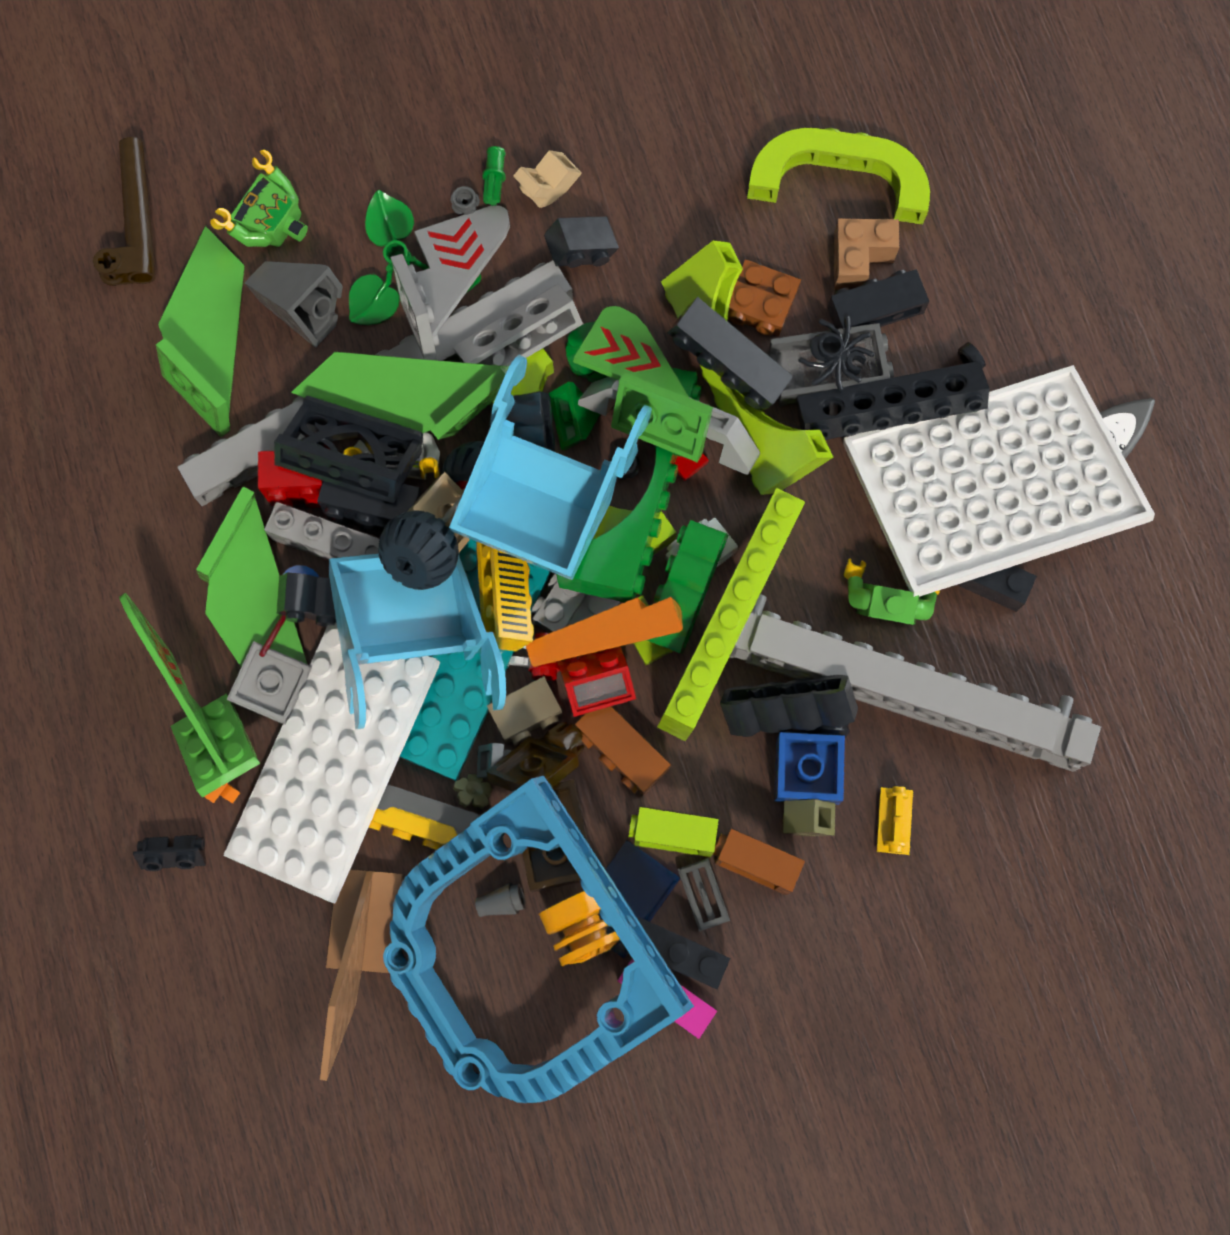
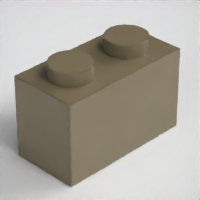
(527, 710)

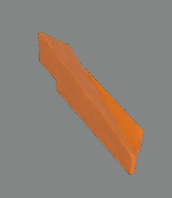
(609, 629)

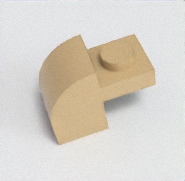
(549, 179)

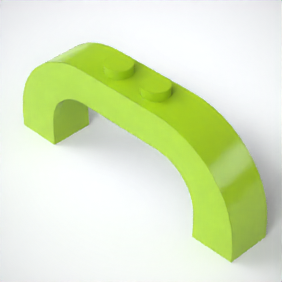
(848, 152)

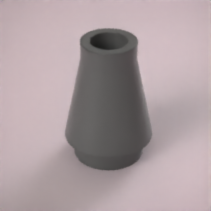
(502, 901)

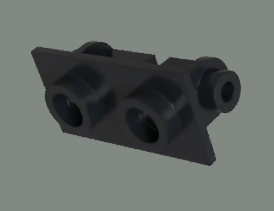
(156, 854)

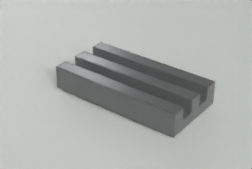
(691, 899)

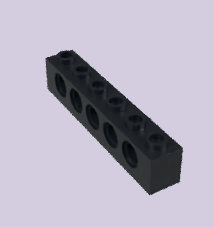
(895, 401)

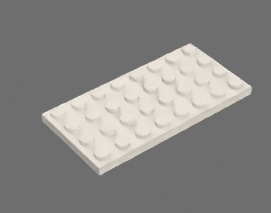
(326, 774)

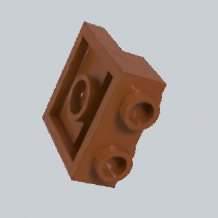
(762, 298)

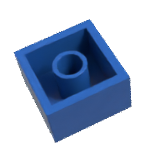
(809, 767)

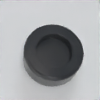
(969, 353)

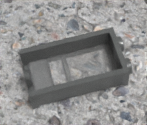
(789, 349)

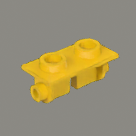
(894, 820)

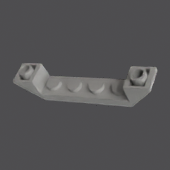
(738, 449)

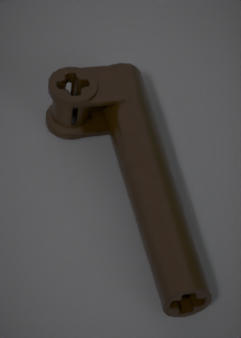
(136, 260)

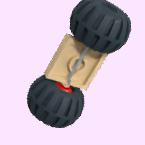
(419, 543)

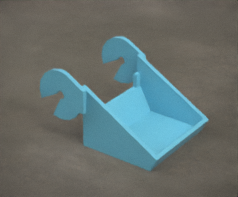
(534, 498)
(392, 622)

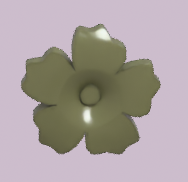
(473, 791)

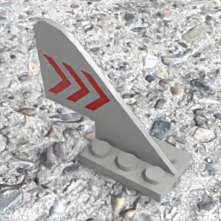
(455, 257)

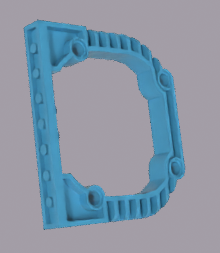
(648, 993)

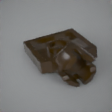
(549, 757)

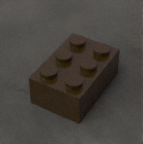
(552, 867)

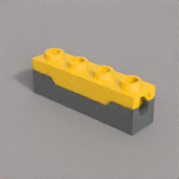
(420, 817)

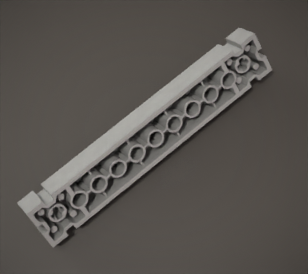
(919, 691)

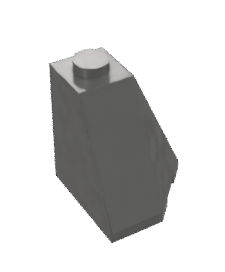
(299, 296)

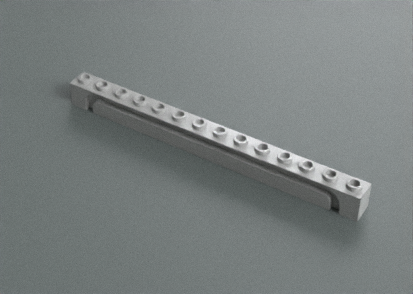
(236, 459)

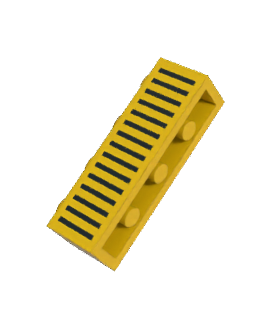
(504, 597)

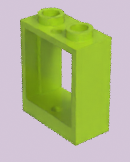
(674, 832)

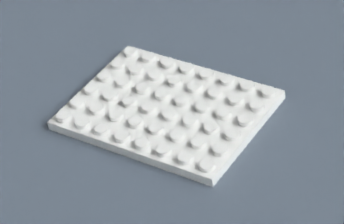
(997, 483)

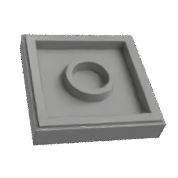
(269, 683)

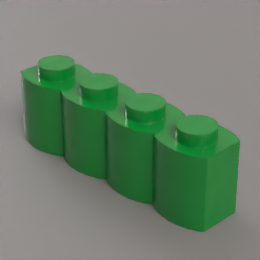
(690, 578)

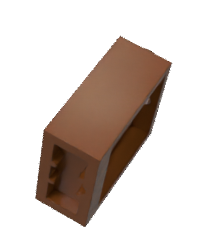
(758, 861)

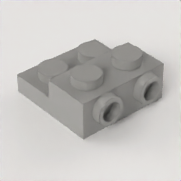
(566, 607)

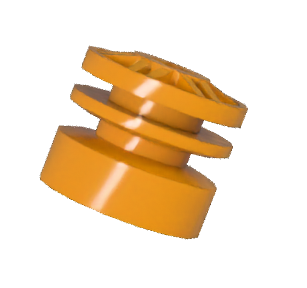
(581, 928)

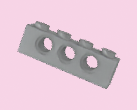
(522, 330)
(317, 535)

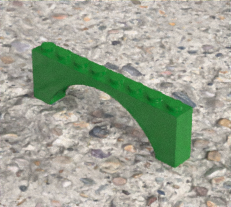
(617, 558)

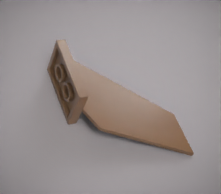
(356, 945)

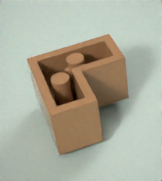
(861, 243)

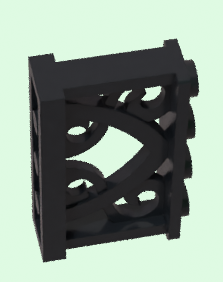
(362, 472)

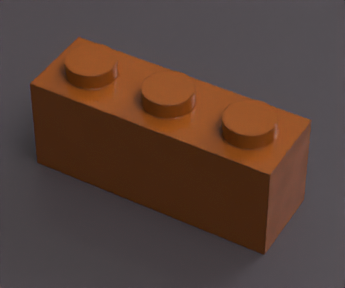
(622, 749)

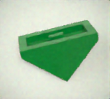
(571, 419)

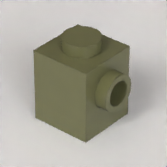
(809, 818)

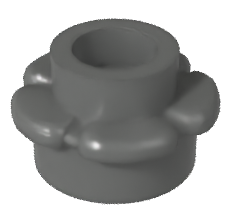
(464, 193)

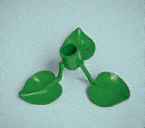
(385, 224)

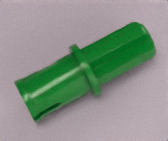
(494, 175)

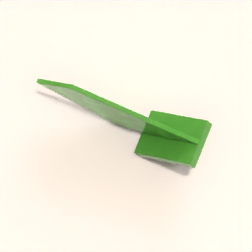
(203, 331)
(406, 390)
(245, 584)

